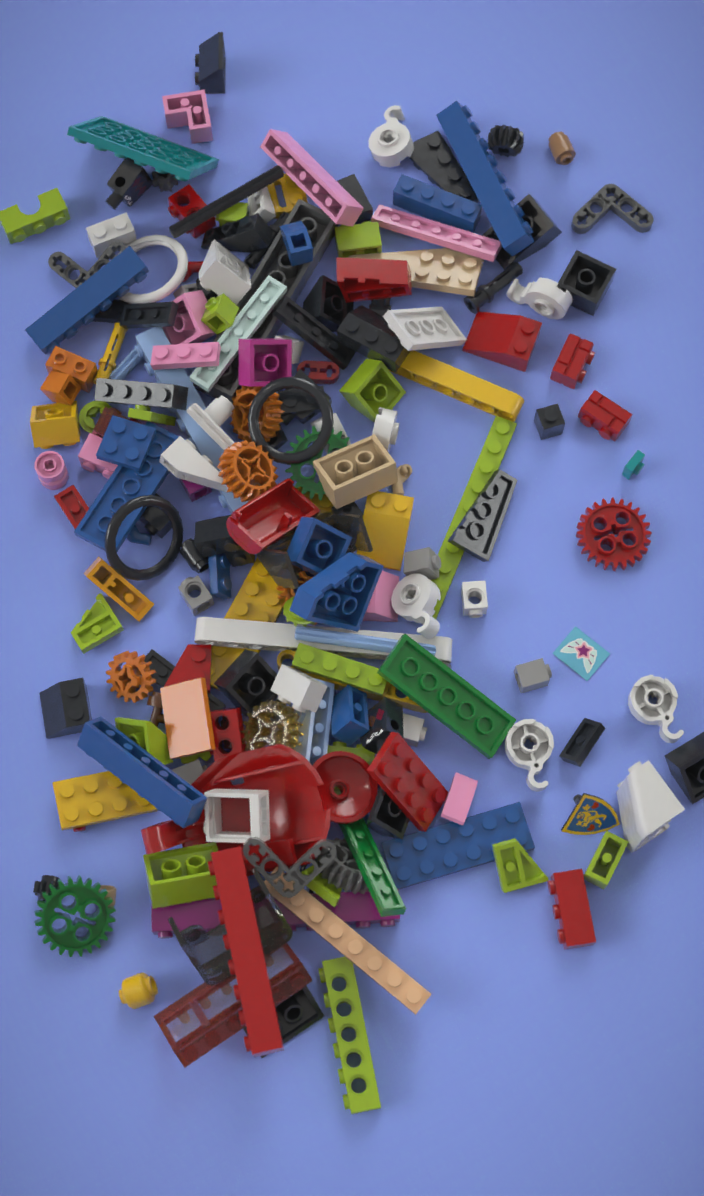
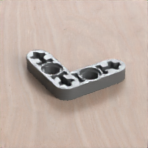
(608, 204)
(71, 265)
(292, 873)

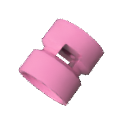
(51, 470)

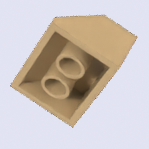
(356, 471)

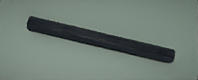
(226, 201)

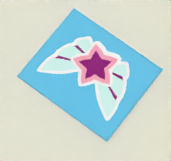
(581, 653)

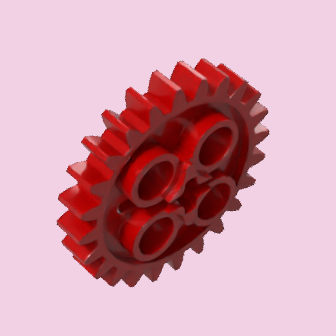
(620, 552)

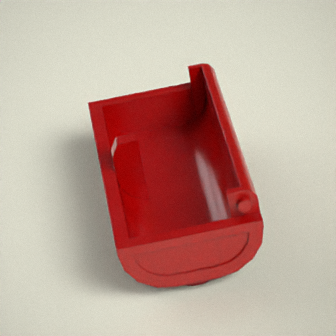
(269, 517)

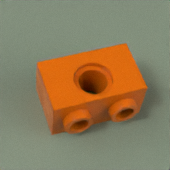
(79, 368)

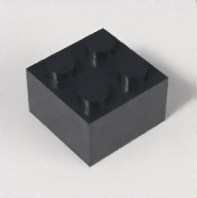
(586, 281)
(247, 682)

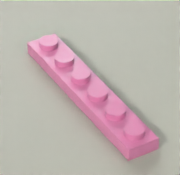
(436, 233)

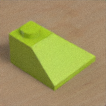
(146, 736)

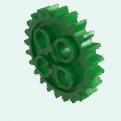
(307, 483)
(65, 936)

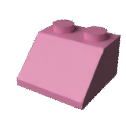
(380, 605)

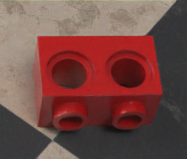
(189, 196)
(231, 733)

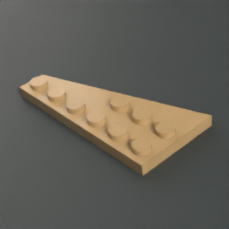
(438, 269)

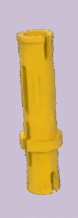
(119, 334)

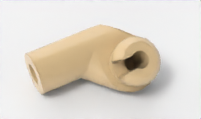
(403, 474)

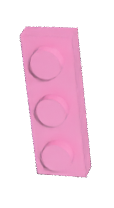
(185, 355)

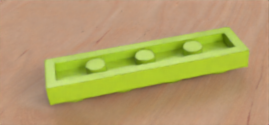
(338, 669)

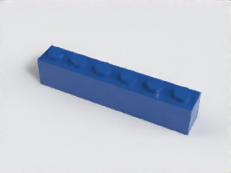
(87, 300)
(142, 772)

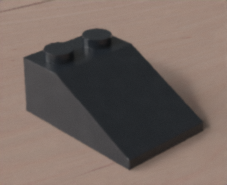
(543, 232)

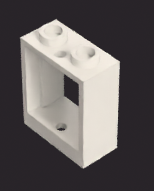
(258, 815)

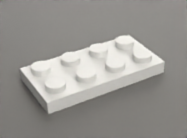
(424, 328)

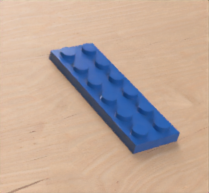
(122, 487)
(453, 846)

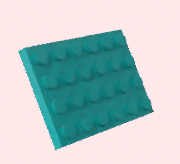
(142, 148)

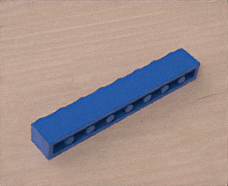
(485, 178)

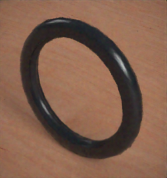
(320, 398)
(115, 522)

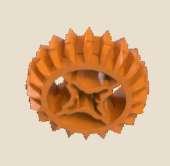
(269, 414)
(249, 475)

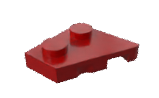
(193, 664)

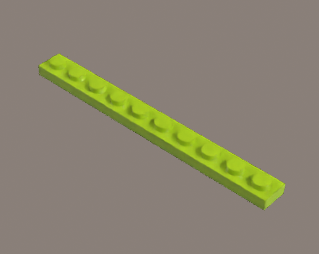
(487, 463)

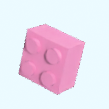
(188, 324)

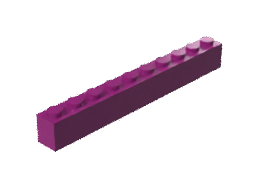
(351, 908)

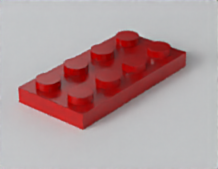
(408, 781)

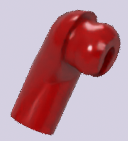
(193, 267)

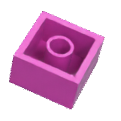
(264, 361)

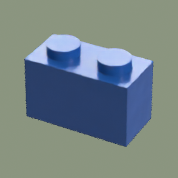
(349, 715)

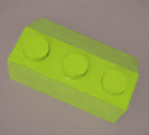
(180, 875)

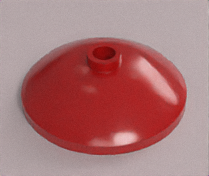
(357, 786)

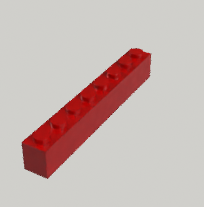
(247, 952)

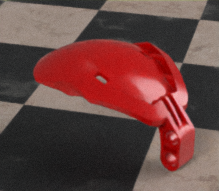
(294, 802)

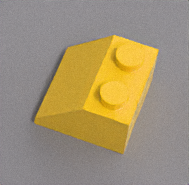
(55, 425)

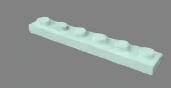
(243, 327)

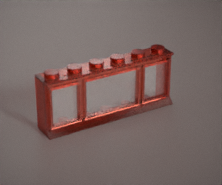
(211, 1011)

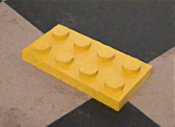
(96, 800)

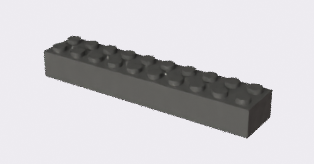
(278, 266)

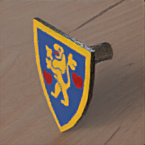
(590, 816)

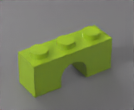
(20, 225)

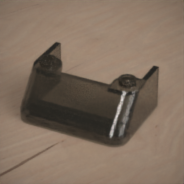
(276, 558)
(208, 950)

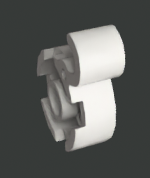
(391, 140)
(542, 297)
(386, 427)
(415, 601)
(659, 713)
(532, 758)

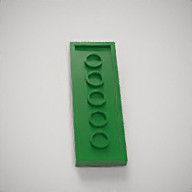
(446, 696)

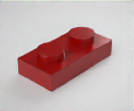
(72, 505)

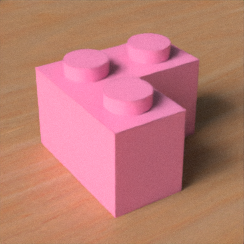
(189, 110)

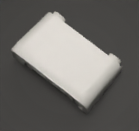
(645, 805)

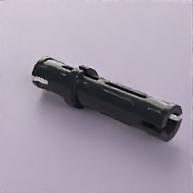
(255, 257)

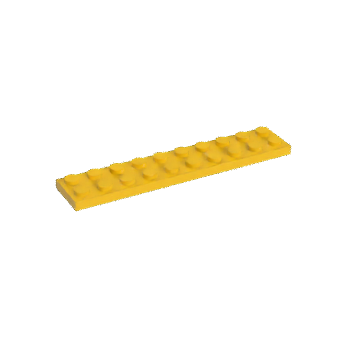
(255, 602)

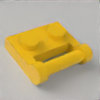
(291, 194)

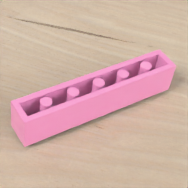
(311, 177)

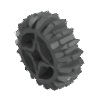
(343, 869)

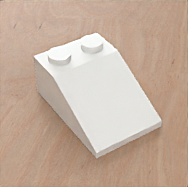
(224, 273)

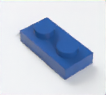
(220, 576)

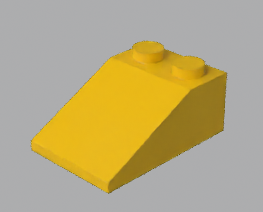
(387, 525)

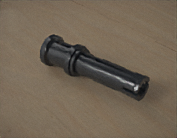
(486, 293)

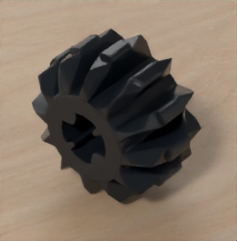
(505, 140)

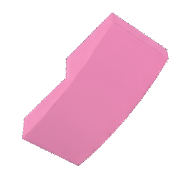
(459, 798)

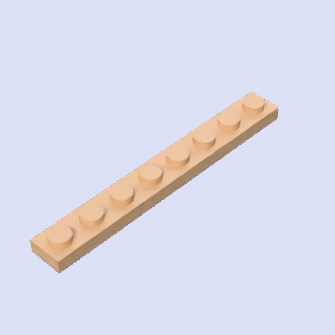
(352, 946)

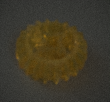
(263, 731)

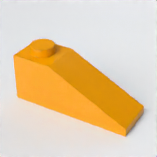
(118, 588)

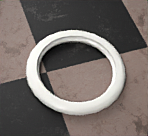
(175, 281)

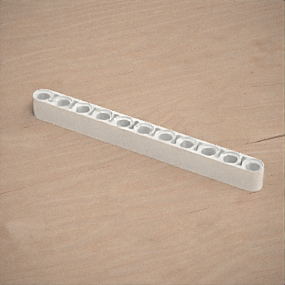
(281, 637)

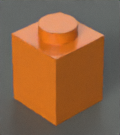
(60, 388)

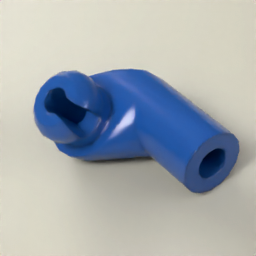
(138, 537)

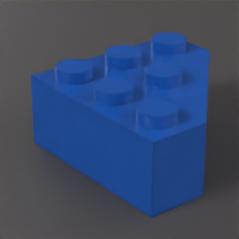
(339, 592)

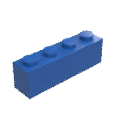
(436, 204)

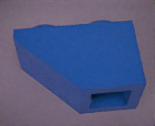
(297, 243)

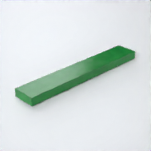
(373, 868)

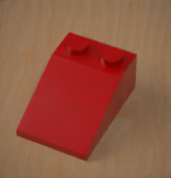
(503, 338)

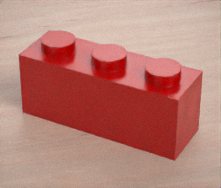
(572, 909)

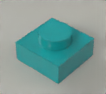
(634, 465)

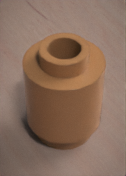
(561, 148)

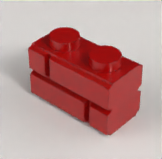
(572, 361)
(604, 416)

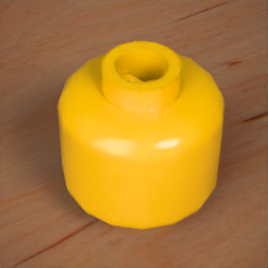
(138, 990)

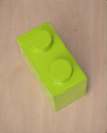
(358, 240)
(605, 860)

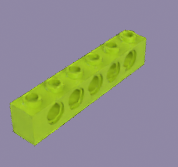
(344, 969)

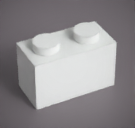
(109, 231)
(298, 688)

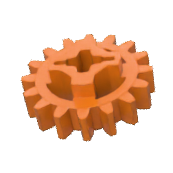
(130, 676)

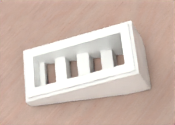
(261, 203)

